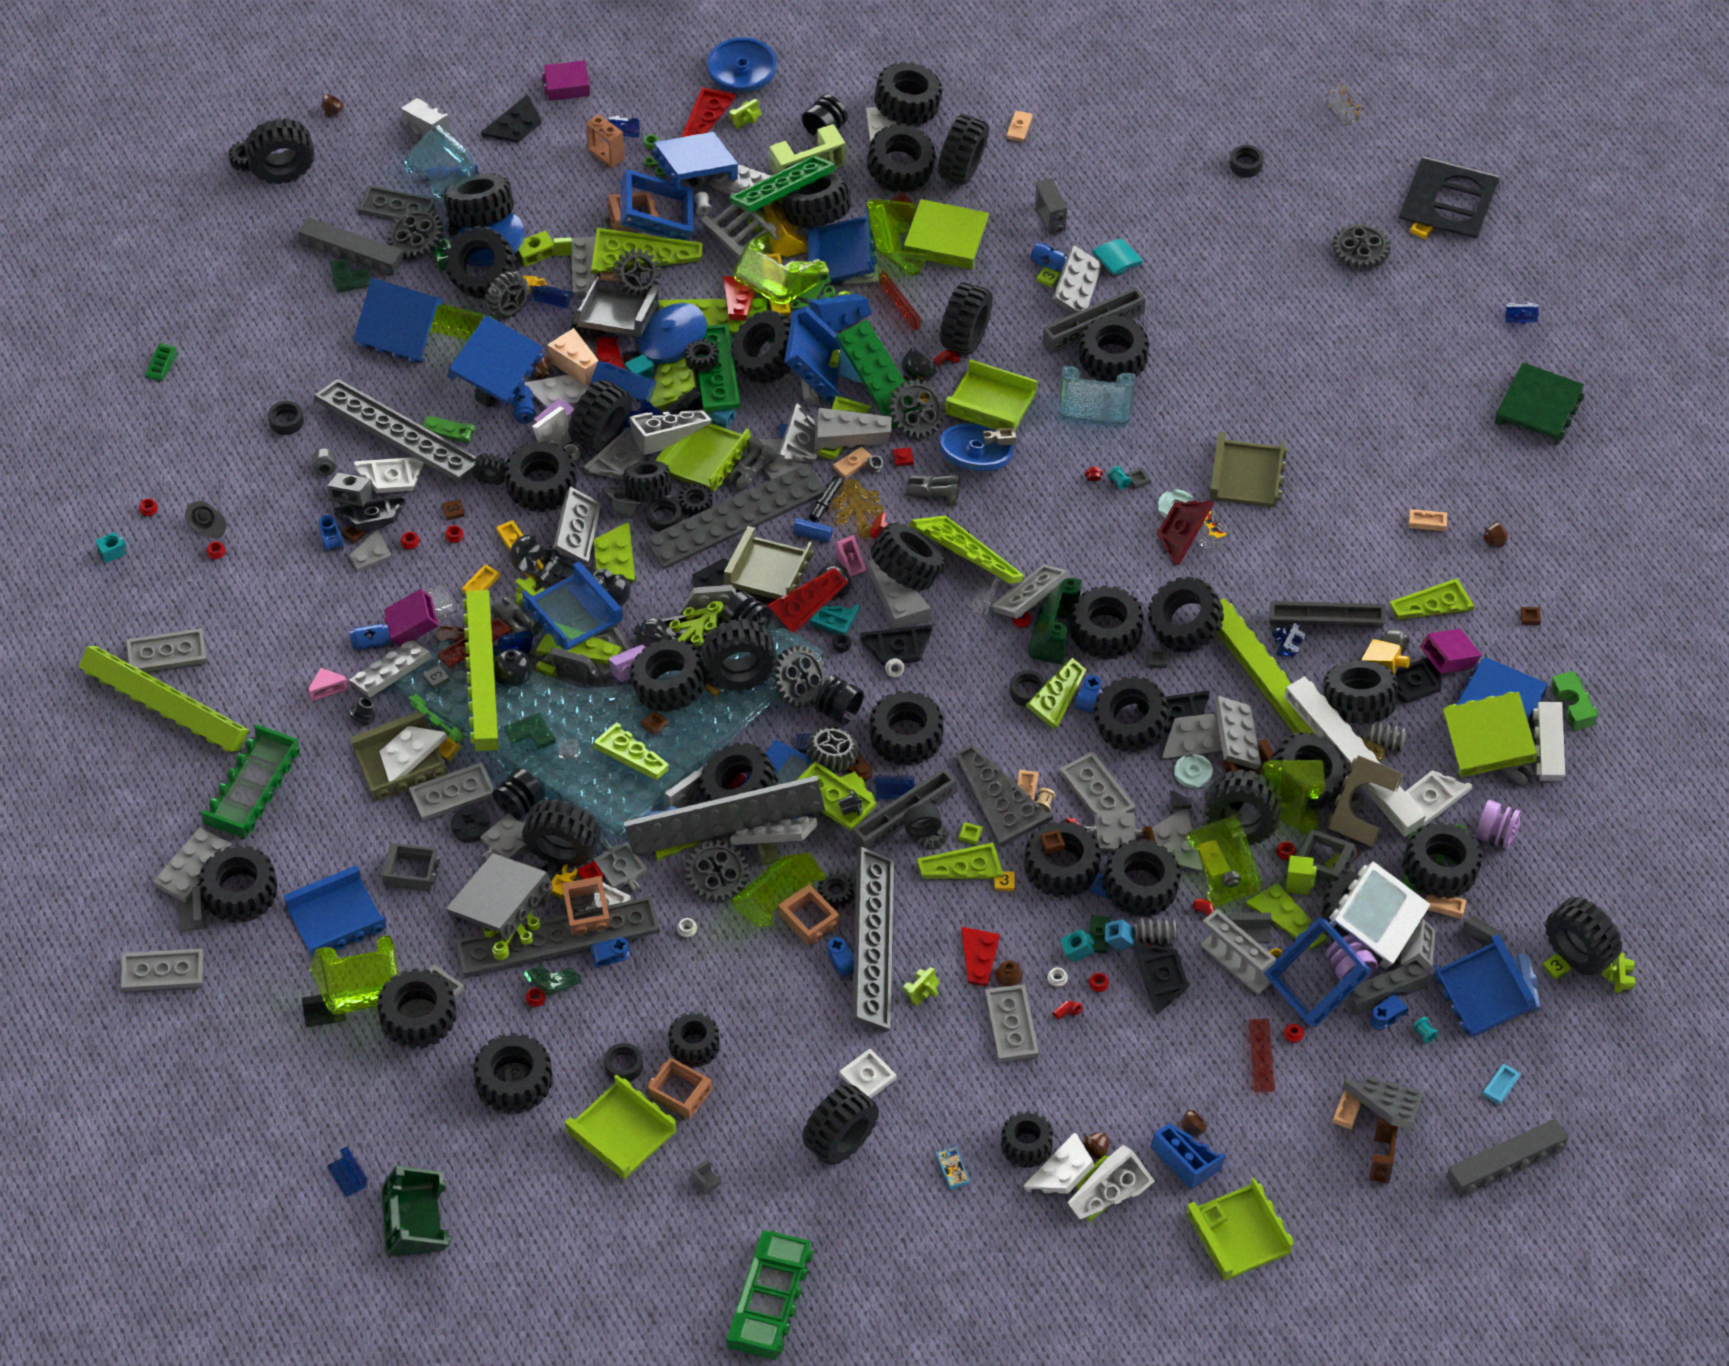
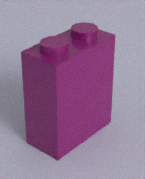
(566, 80)
(410, 617)
(1450, 650)

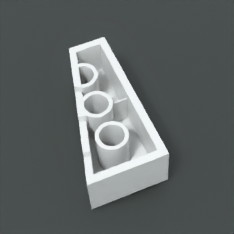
(1549, 741)

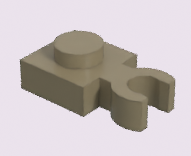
(1002, 436)

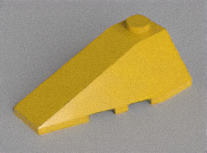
(788, 241)

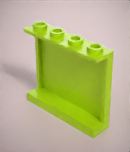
(946, 233)
(991, 397)
(705, 455)
(1490, 734)
(622, 1128)
(1248, 1237)

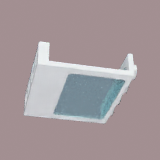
(1380, 912)

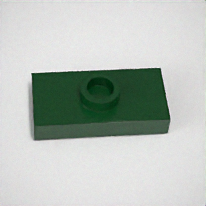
(1097, 932)

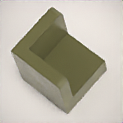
(767, 853)

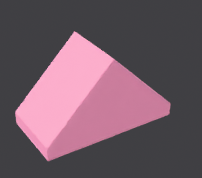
(850, 556)
(326, 684)

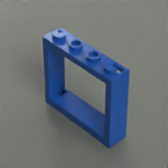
(650, 223)
(1338, 993)

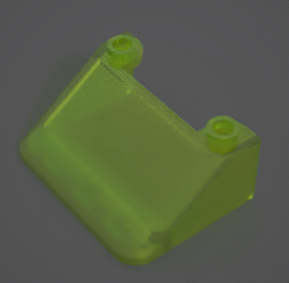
(886, 222)
(1295, 782)
(354, 980)

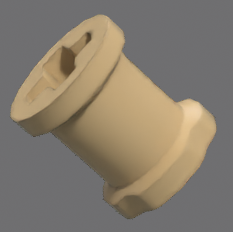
(1045, 798)

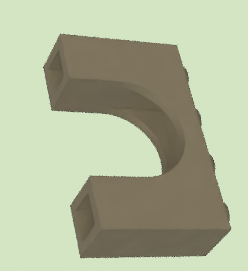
(1344, 818)

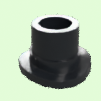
(363, 711)
(851, 804)

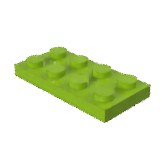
(832, 790)

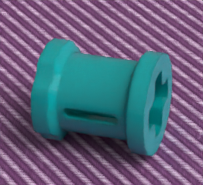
(1119, 477)
(1425, 1030)

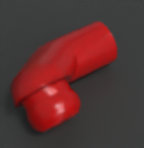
(946, 355)
(1203, 906)
(1068, 1007)

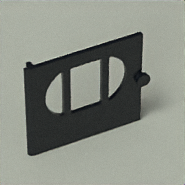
(1425, 187)

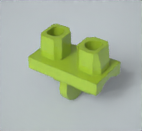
(746, 113)
(528, 585)
(1617, 972)
(923, 987)

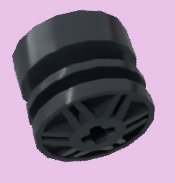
(824, 112)
(746, 607)
(837, 698)
(518, 793)

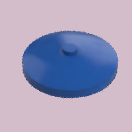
(742, 64)
(509, 228)
(671, 332)
(966, 448)

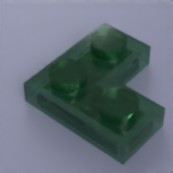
(348, 280)
(531, 727)
(550, 982)

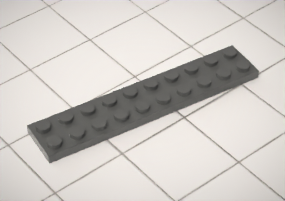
(396, 429)
(735, 515)
(724, 815)
(554, 938)
(873, 940)

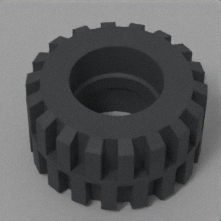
(647, 481)
(697, 1052)
(1026, 1153)

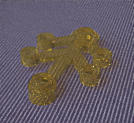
(857, 505)

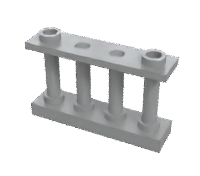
(723, 235)
(1237, 952)

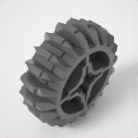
(639, 279)
(507, 294)
(832, 749)

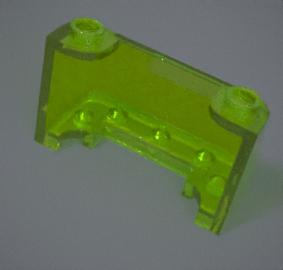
(1226, 849)

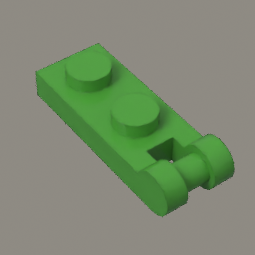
(450, 429)

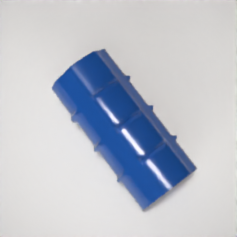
(812, 530)

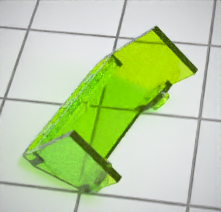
(771, 278)
(456, 321)
(775, 886)

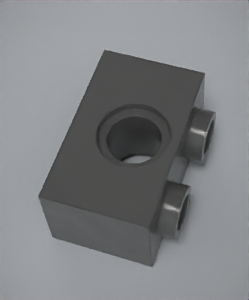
(350, 489)

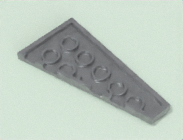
(1002, 800)

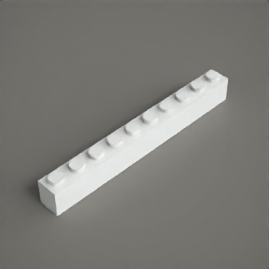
(1328, 724)

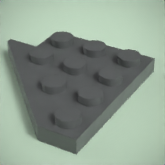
(1388, 1100)

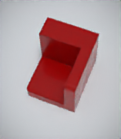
(878, 525)

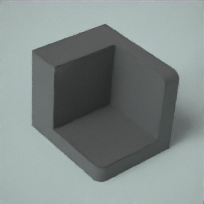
(704, 1177)

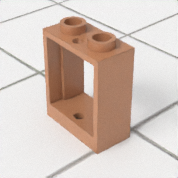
(613, 151)
(638, 199)
(583, 888)
(798, 900)
(703, 1088)

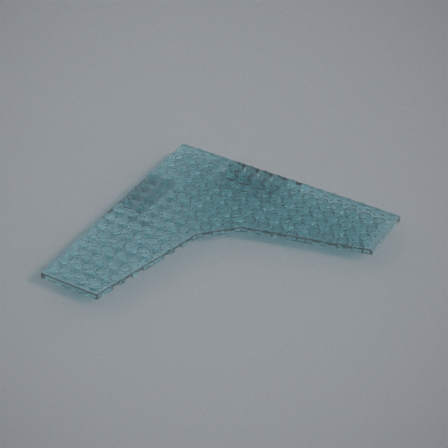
(595, 780)

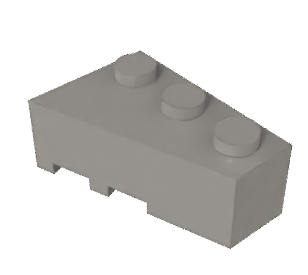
(422, 118)

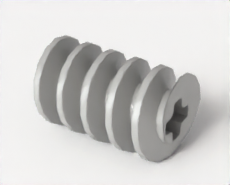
(1386, 736)
(1155, 931)

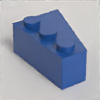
(841, 310)
(637, 385)
(1186, 1157)

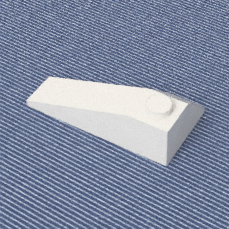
(1115, 1180)

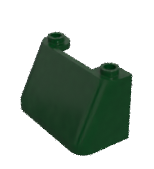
(1049, 636)
(413, 1211)

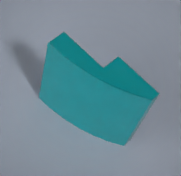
(1117, 256)

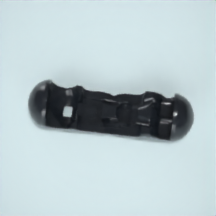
(557, 568)

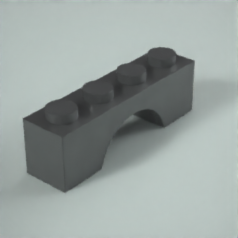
(1404, 979)

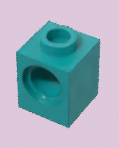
(641, 366)
(110, 547)
(1071, 942)

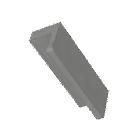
(1420, 946)

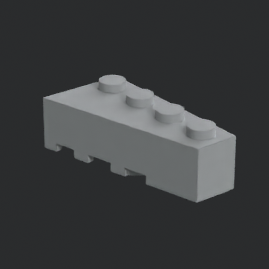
(850, 429)
(902, 604)

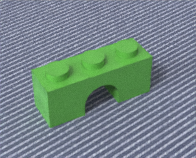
(1570, 687)

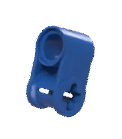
(329, 533)
(1088, 694)
(608, 951)
(840, 956)
(1388, 1012)

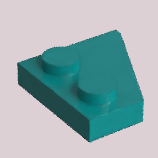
(835, 619)

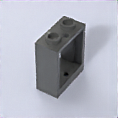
(1051, 206)
(415, 853)
(1343, 863)

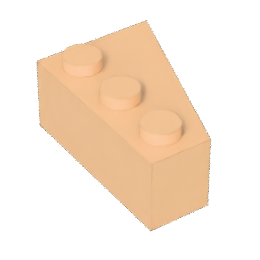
(573, 356)

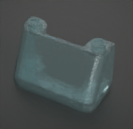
(440, 160)
(1096, 400)

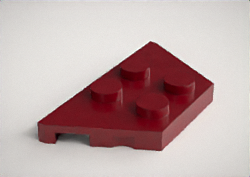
(1182, 527)

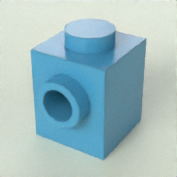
(722, 418)
(1119, 934)

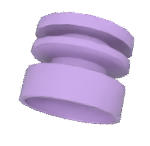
(1498, 824)
(1344, 964)

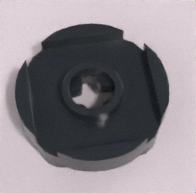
(466, 815)

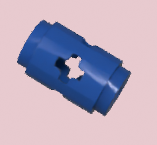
(1046, 252)
(525, 406)
(379, 635)

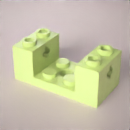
(830, 147)

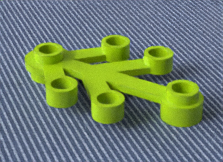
(710, 613)
(500, 949)

